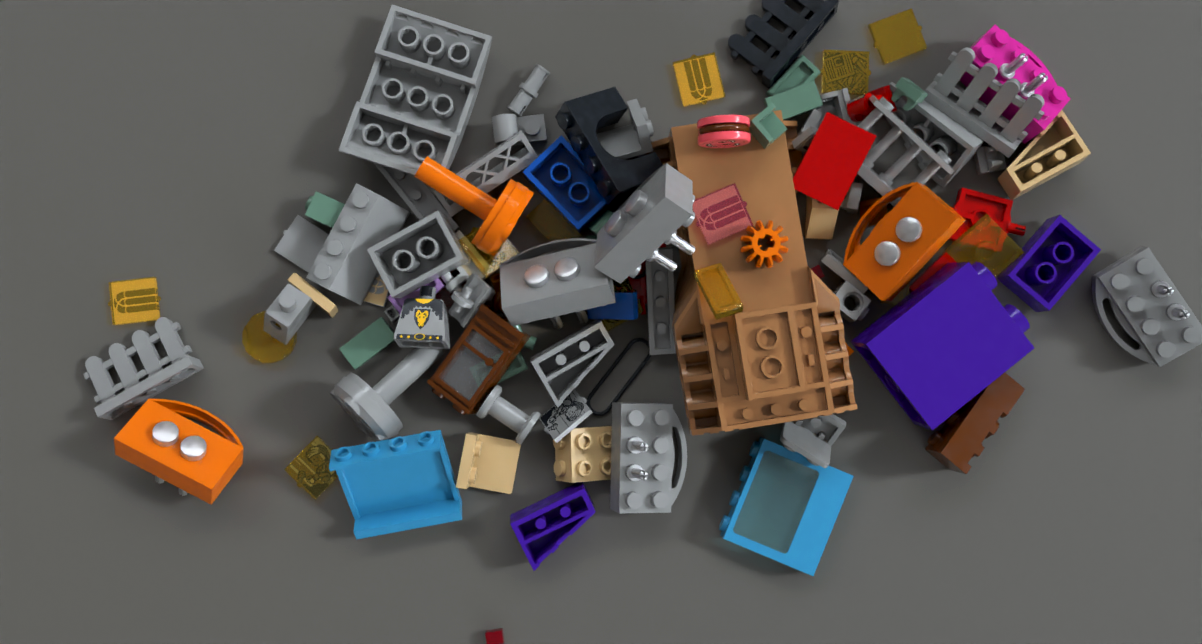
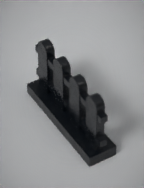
(779, 42)

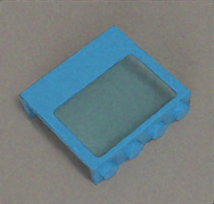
(785, 506)

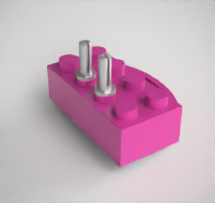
(1020, 63)

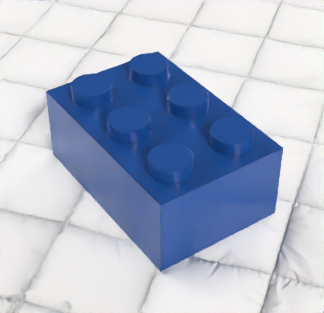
(566, 184)

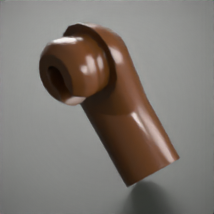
(495, 279)

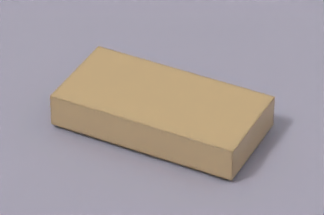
(318, 298)

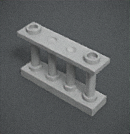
(883, 181)

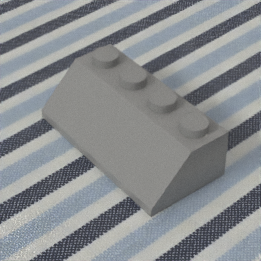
(344, 259)

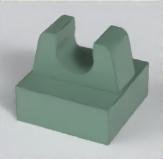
(911, 91)

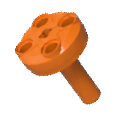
(498, 215)

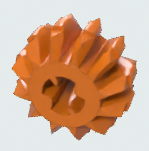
(771, 252)

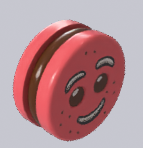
(723, 131)

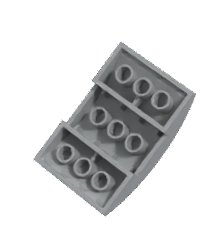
(417, 92)

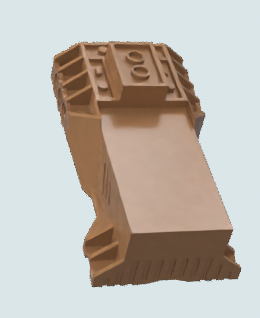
(788, 345)

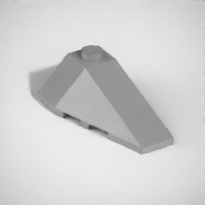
(939, 133)

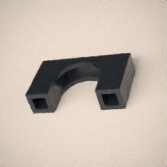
(613, 176)

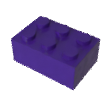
(1049, 264)

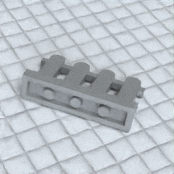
(975, 115)
(158, 376)

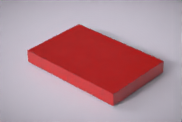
(832, 160)

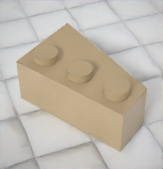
(1045, 157)

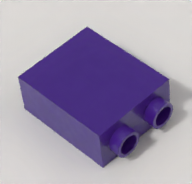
(944, 342)

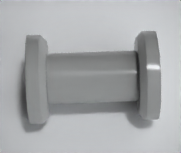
(508, 414)

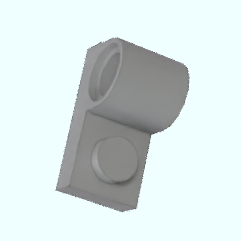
(509, 124)

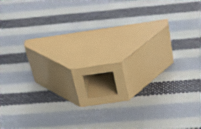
(819, 220)

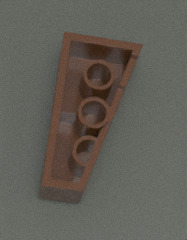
(971, 424)

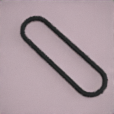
(611, 369)

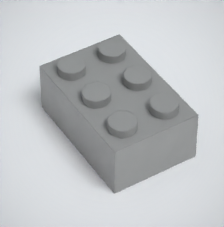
(418, 255)

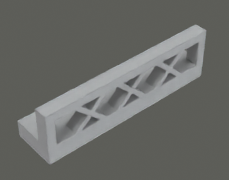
(492, 178)

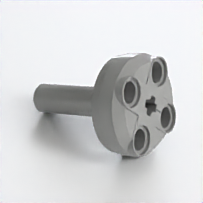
(370, 406)

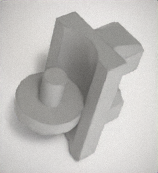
(470, 299)

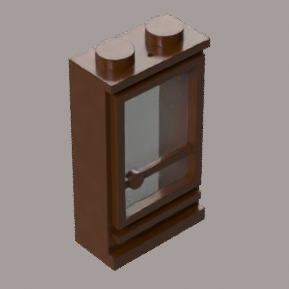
(477, 361)

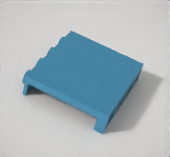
(398, 483)

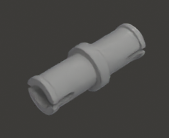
(528, 90)

